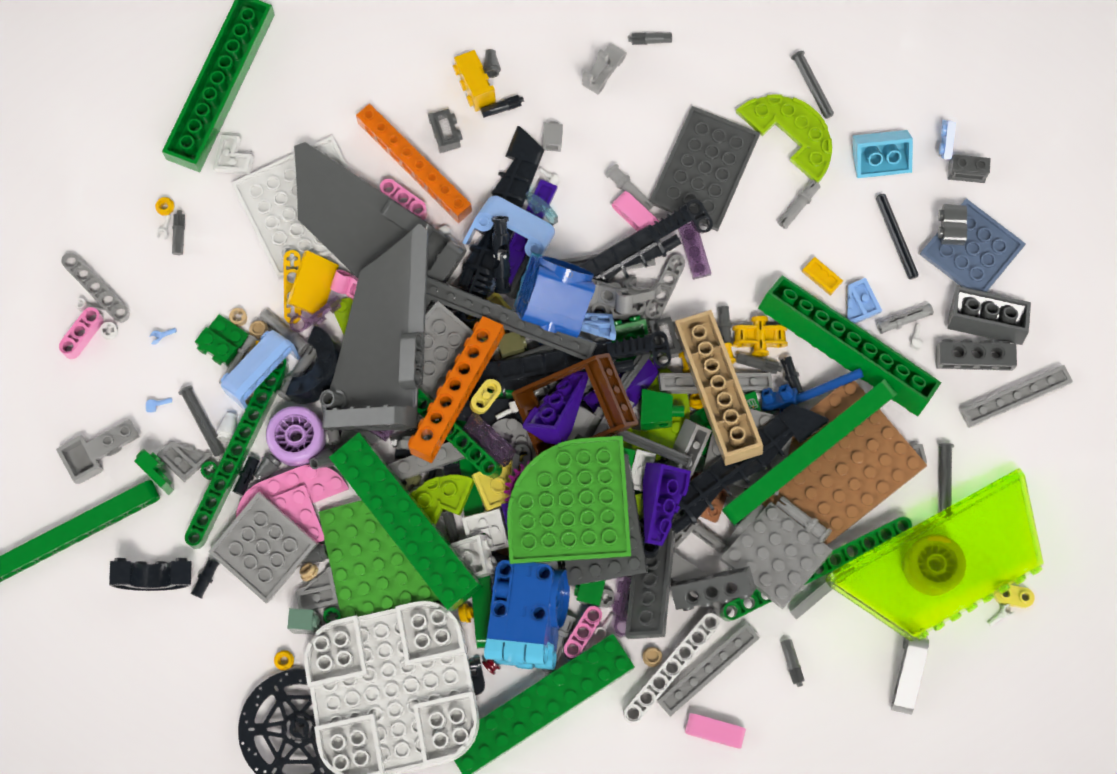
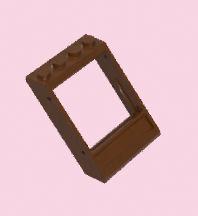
(606, 387)

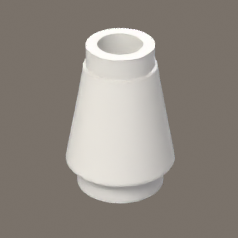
(227, 428)

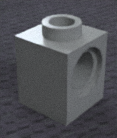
(552, 136)

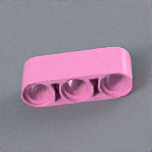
(399, 192)
(633, 211)
(81, 342)
(585, 623)
(715, 730)

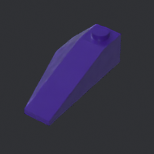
(634, 391)
(558, 413)
(661, 496)

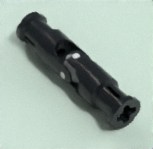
(501, 262)

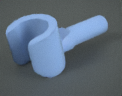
(159, 335)
(151, 404)

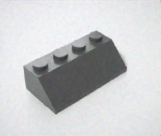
(989, 315)

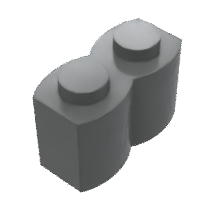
(953, 224)

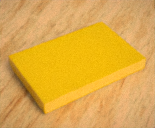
(312, 283)

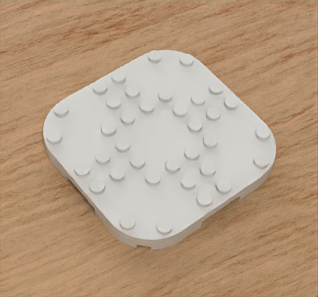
(391, 690)

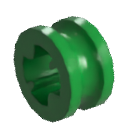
(208, 464)
(327, 611)

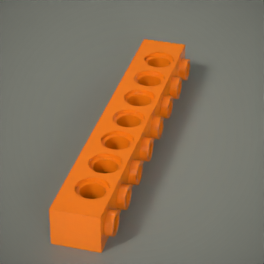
(414, 163)
(439, 431)

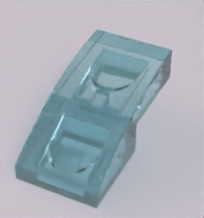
(538, 205)

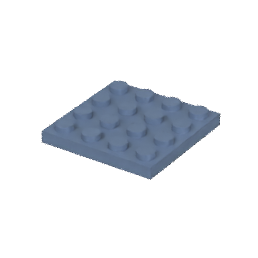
(982, 257)

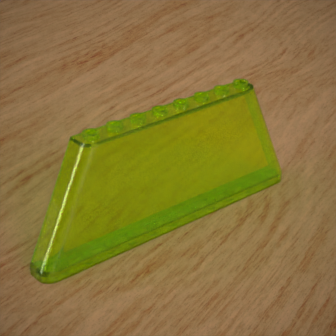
(947, 561)

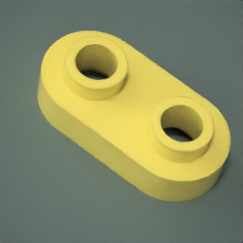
(484, 397)
(1015, 597)

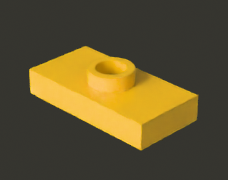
(822, 276)

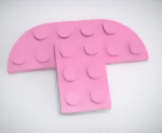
(295, 494)

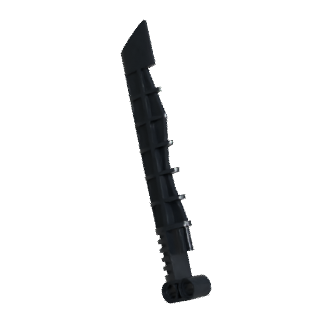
(511, 187)
(645, 243)
(524, 370)
(706, 486)

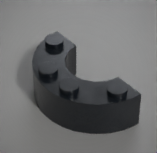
(309, 387)
(150, 577)

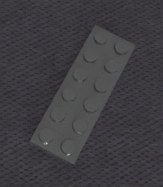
(651, 593)

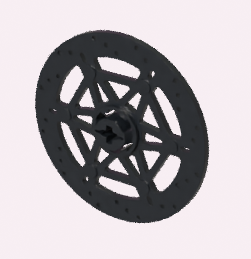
(251, 710)

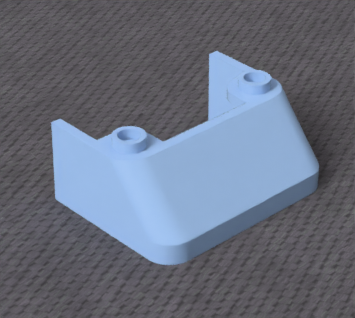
(520, 221)
(257, 366)

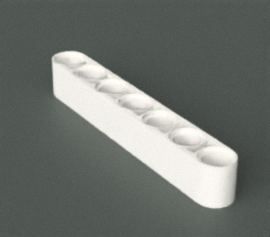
(676, 659)

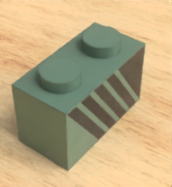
(303, 621)

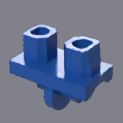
(778, 400)

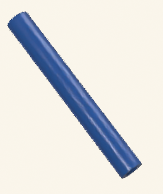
(828, 386)

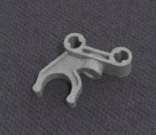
(599, 74)
(625, 297)

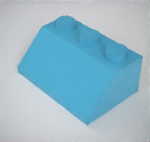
(883, 153)

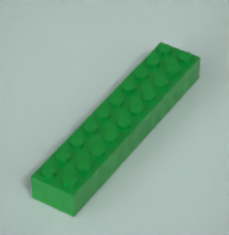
(218, 83)
(848, 344)
(406, 522)
(545, 703)

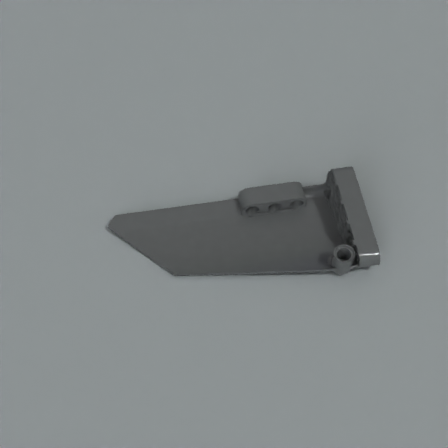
(358, 219)
(383, 344)

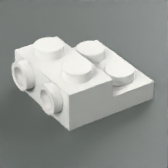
(477, 554)

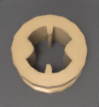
(243, 318)

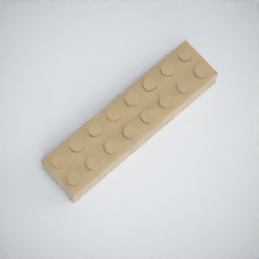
(718, 388)

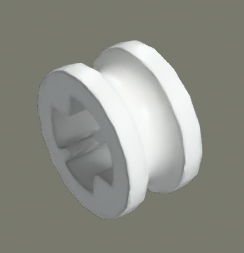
(104, 326)

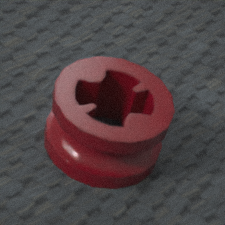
(491, 666)

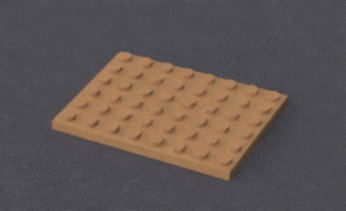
(854, 472)

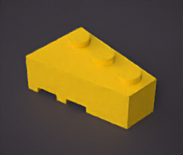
(474, 80)

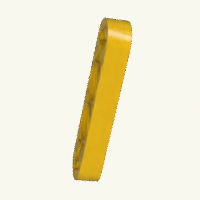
(288, 286)

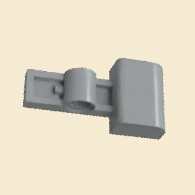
(83, 456)

